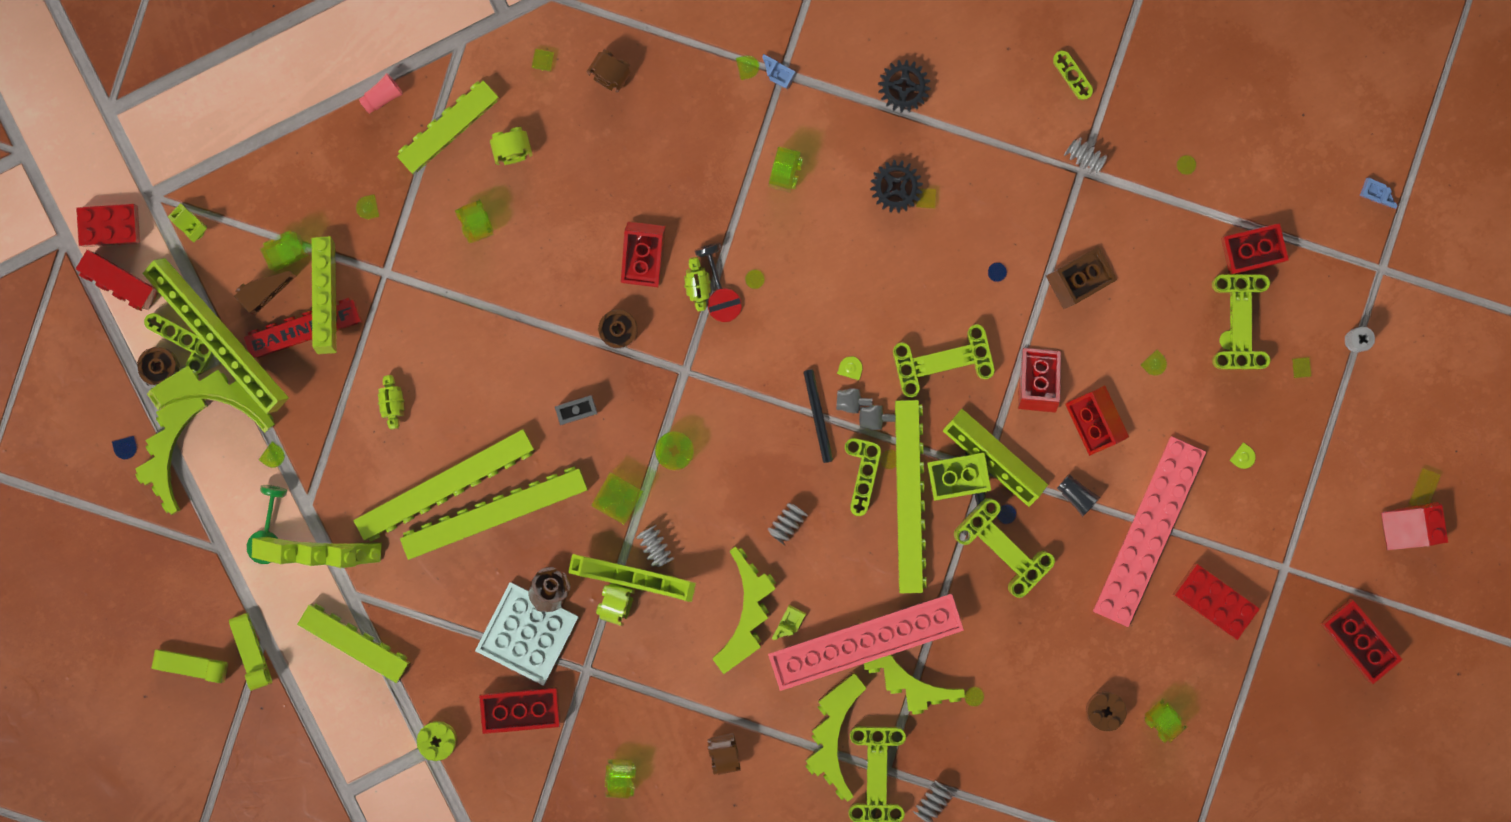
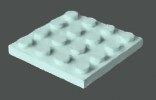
(525, 637)

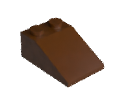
(1081, 278)
(260, 292)

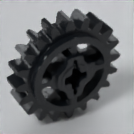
(905, 69)
(885, 173)

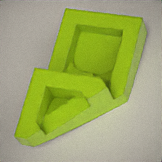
(789, 623)

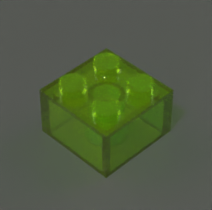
(784, 169)
(284, 250)
(617, 498)

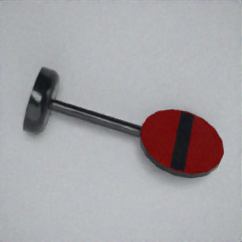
(723, 303)

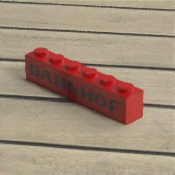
(297, 330)

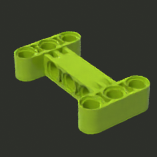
(1241, 321)
(944, 361)
(1004, 547)
(876, 774)

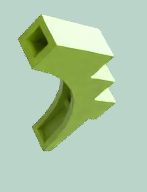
(186, 386)
(157, 470)
(315, 554)
(632, 577)
(743, 641)
(916, 691)
(826, 733)

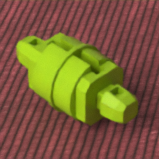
(703, 283)
(391, 402)

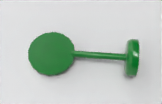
(272, 491)

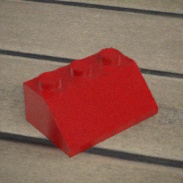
(1097, 420)

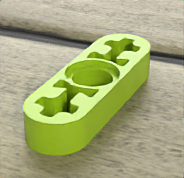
(1060, 66)

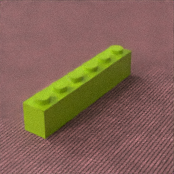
(448, 127)
(324, 295)
(999, 459)
(354, 643)

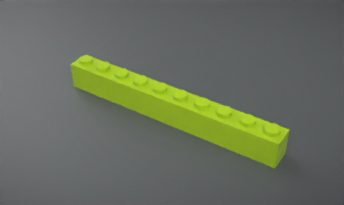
(215, 335)
(443, 485)
(909, 496)
(494, 513)

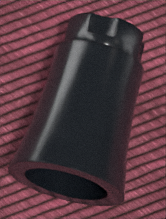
(1078, 495)

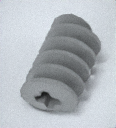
(1086, 156)
(1352, 339)
(786, 523)
(654, 547)
(933, 803)

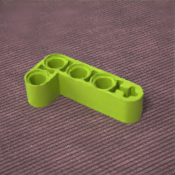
(178, 338)
(861, 478)
(250, 652)
(190, 665)

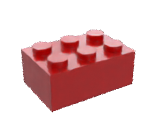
(108, 225)
(1254, 249)

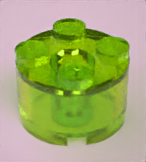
(474, 221)
(683, 444)
(1165, 720)
(619, 777)

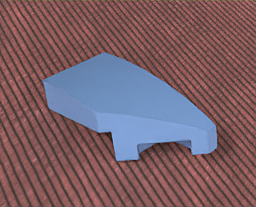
(778, 73)
(1378, 193)

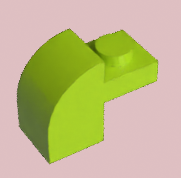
(187, 222)

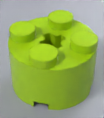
(510, 146)
(615, 604)
(433, 751)

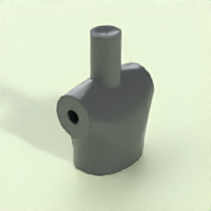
(850, 400)
(873, 417)

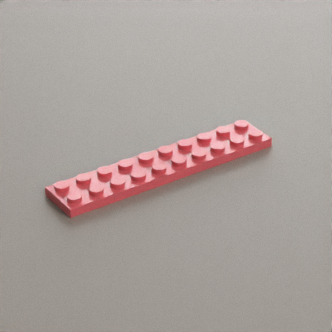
(1149, 531)
(865, 642)

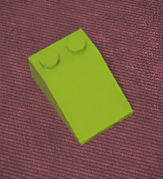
(959, 476)

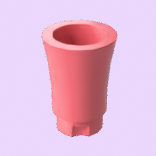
(380, 94)

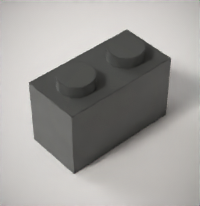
(576, 410)

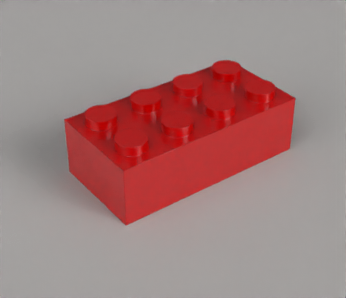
(114, 278)
(1216, 601)
(1361, 641)
(519, 710)

